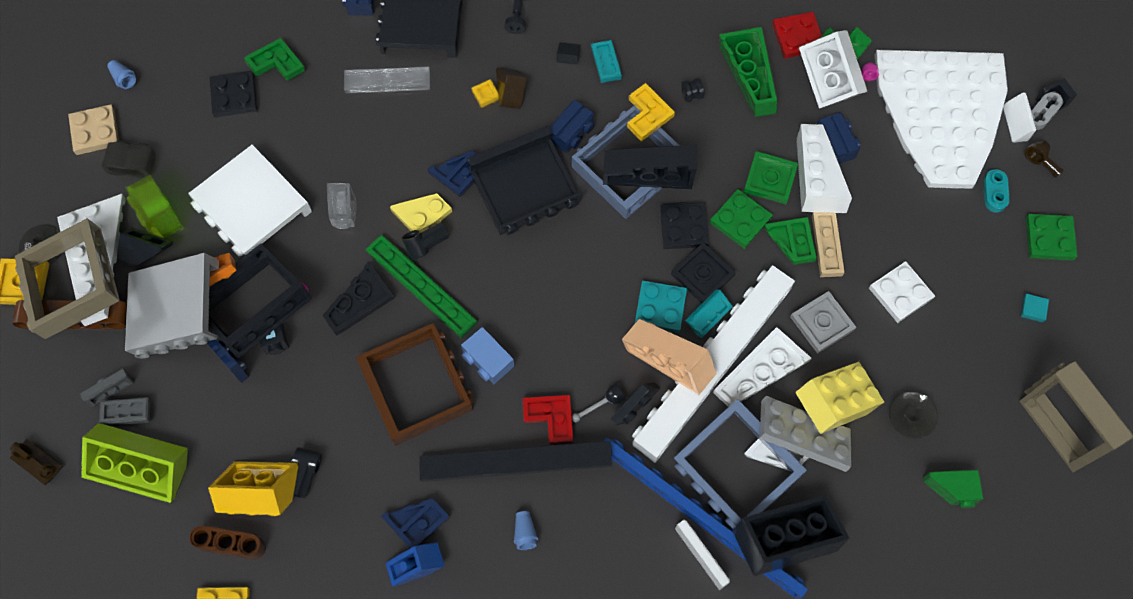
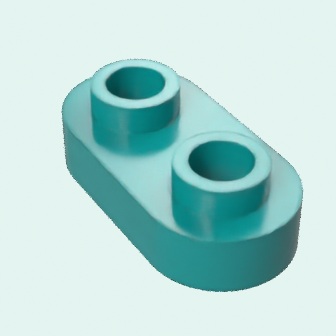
(995, 189)

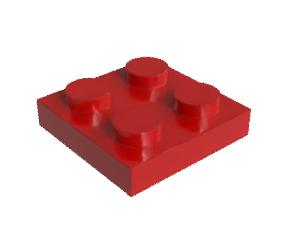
(796, 32)

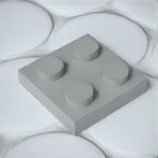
(823, 322)

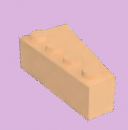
(671, 355)

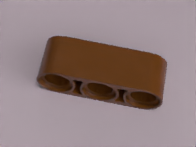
(217, 537)

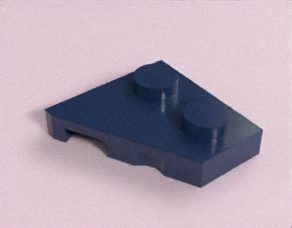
(454, 173)
(416, 522)

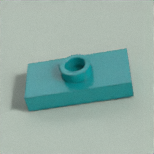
(606, 61)
(709, 313)

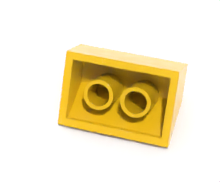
(254, 488)

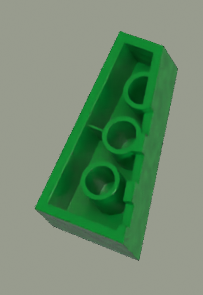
(750, 66)

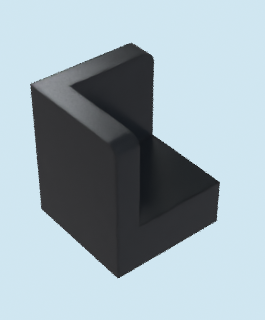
(1061, 87)

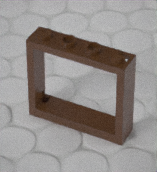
(398, 346)

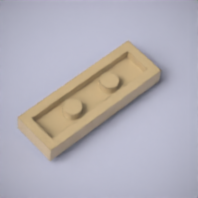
(827, 244)

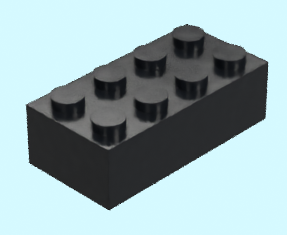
(790, 535)

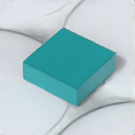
(1034, 308)

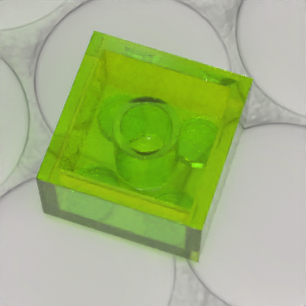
(153, 208)

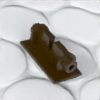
(34, 461)

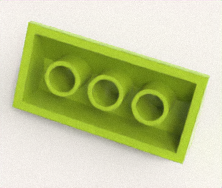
(133, 462)

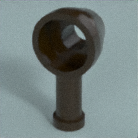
(1038, 154)

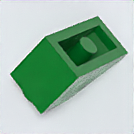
(956, 487)

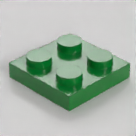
(771, 177)
(741, 219)
(1051, 237)

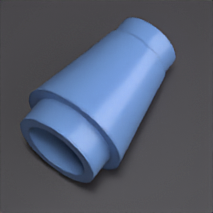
(121, 74)
(525, 534)

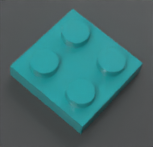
(661, 305)

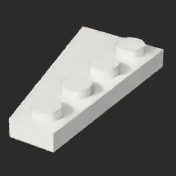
(762, 367)

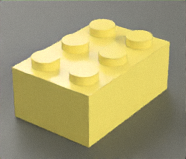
(839, 397)

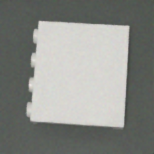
(248, 201)

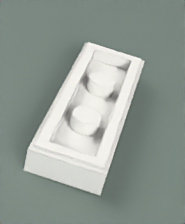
(702, 554)

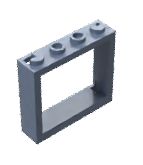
(599, 142)
(701, 485)

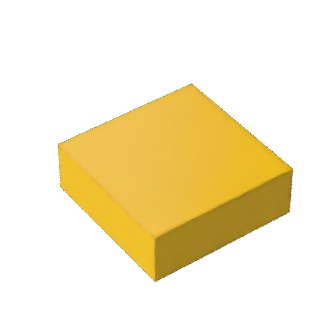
(485, 93)

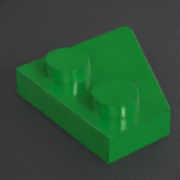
(793, 239)

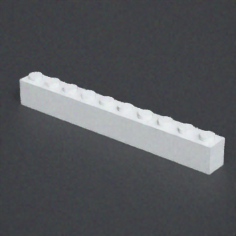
(724, 350)

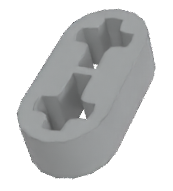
(1048, 113)

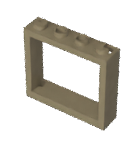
(80, 309)
(1088, 401)

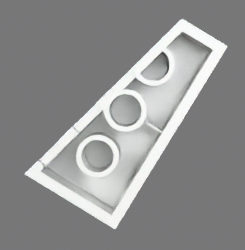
(819, 173)

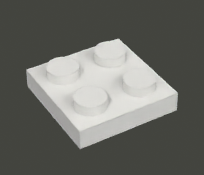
(901, 292)

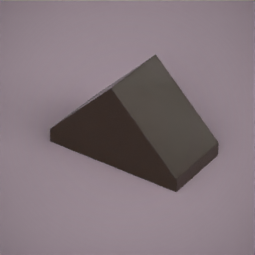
(510, 87)

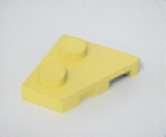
(422, 211)

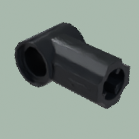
(419, 241)
(308, 465)

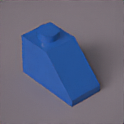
(414, 563)

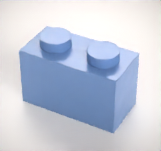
(487, 356)

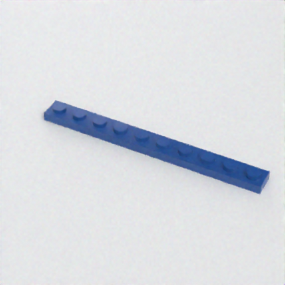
(693, 510)

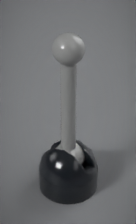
(613, 396)

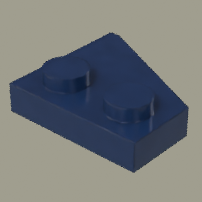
(223, 352)

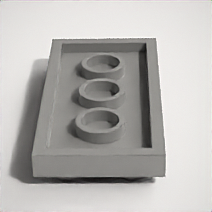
(795, 431)

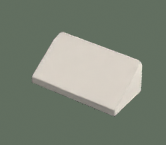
(1019, 118)

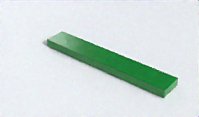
(421, 286)

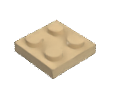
(93, 129)

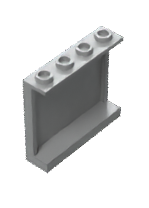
(169, 306)

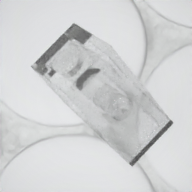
(341, 205)

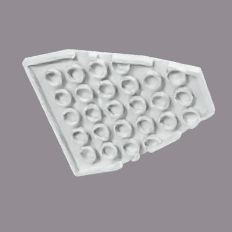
(944, 109)

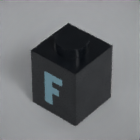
(275, 341)

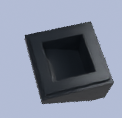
(568, 53)

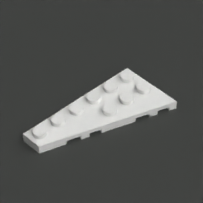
(107, 216)

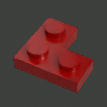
(555, 411)

